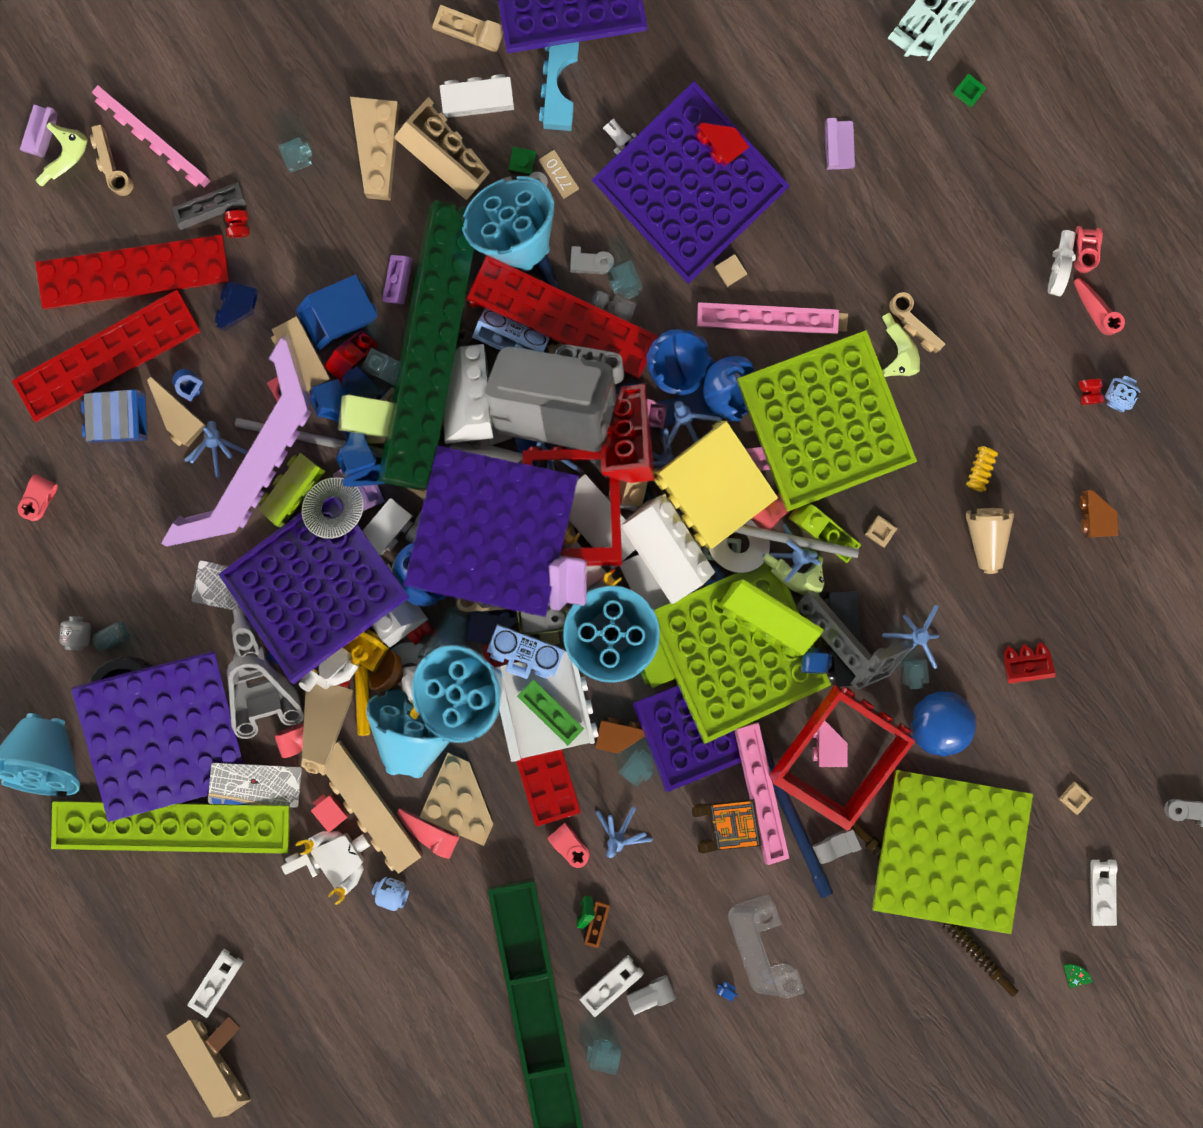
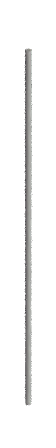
(744, 529)

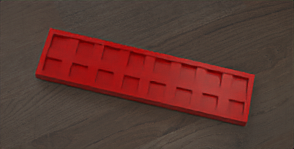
(132, 272)
(559, 314)
(106, 356)
(545, 779)

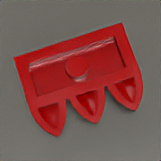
(1028, 666)

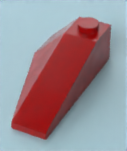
(628, 445)

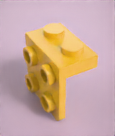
(373, 645)

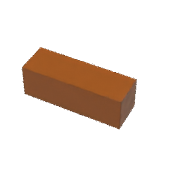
(597, 924)

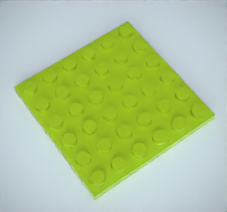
(826, 420)
(726, 669)
(952, 852)

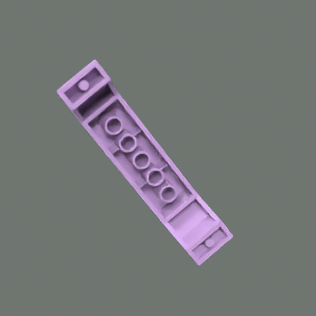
(259, 462)

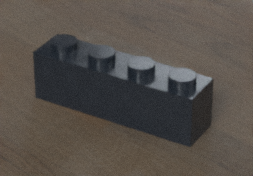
(846, 608)

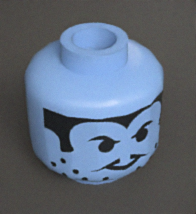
(1122, 393)
(390, 893)

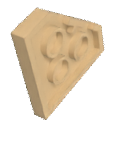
(458, 801)

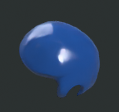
(678, 361)
(721, 388)
(416, 596)
(943, 723)

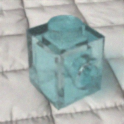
(295, 154)
(625, 280)
(914, 673)
(637, 767)
(604, 1056)

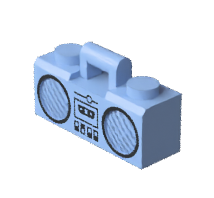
(504, 333)
(534, 652)

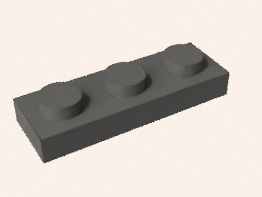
(209, 206)

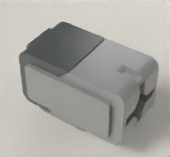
(555, 396)

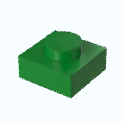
(969, 90)
(522, 161)

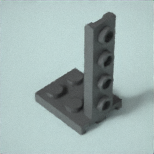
(865, 667)

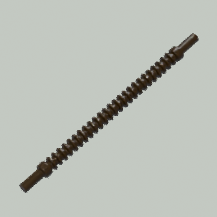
(995, 972)

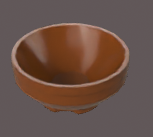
(387, 674)

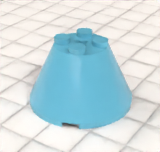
(511, 221)
(628, 650)
(457, 693)
(402, 741)
(39, 757)

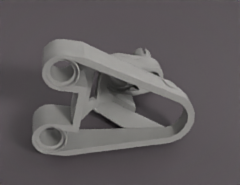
(262, 697)

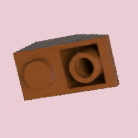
(1099, 516)
(617, 736)

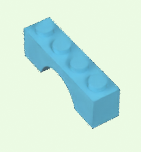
(557, 110)

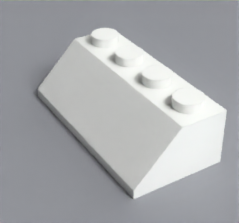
(466, 405)
(667, 548)

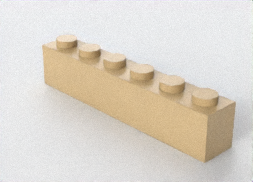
(371, 810)

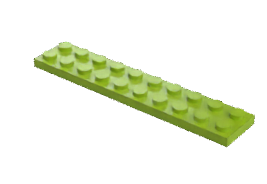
(173, 828)

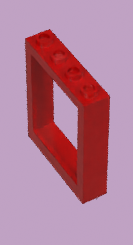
(593, 556)
(842, 815)

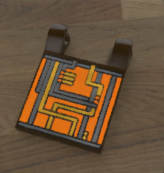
(732, 825)

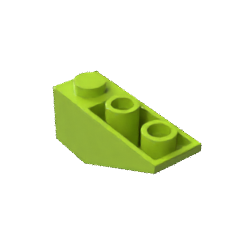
(822, 528)

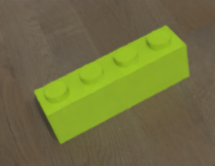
(770, 618)

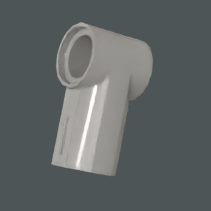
(656, 993)

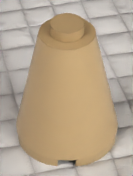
(990, 536)

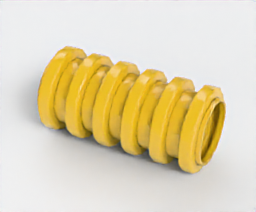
(982, 468)

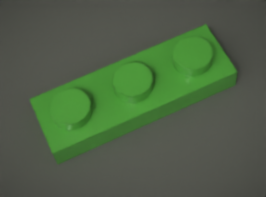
(550, 712)

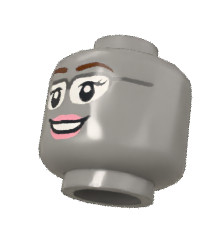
(75, 633)

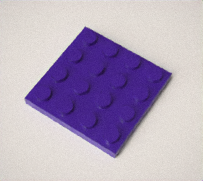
(676, 742)

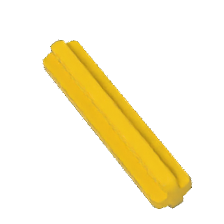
(362, 699)

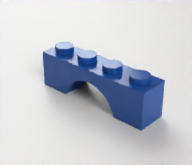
(355, 454)

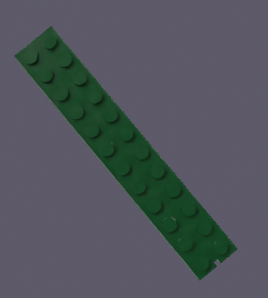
(428, 349)
(535, 1005)

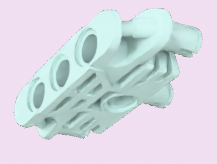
(936, 33)

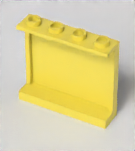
(715, 486)

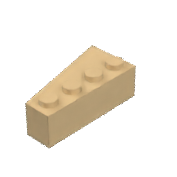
(375, 132)
(442, 149)
(207, 1069)

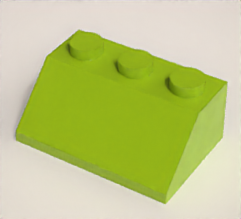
(290, 489)

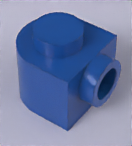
(187, 383)
(815, 662)

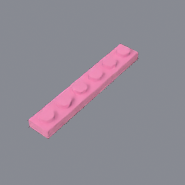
(157, 144)
(767, 318)
(761, 789)

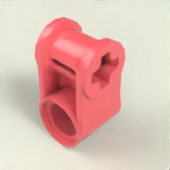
(1087, 244)
(38, 496)
(567, 842)

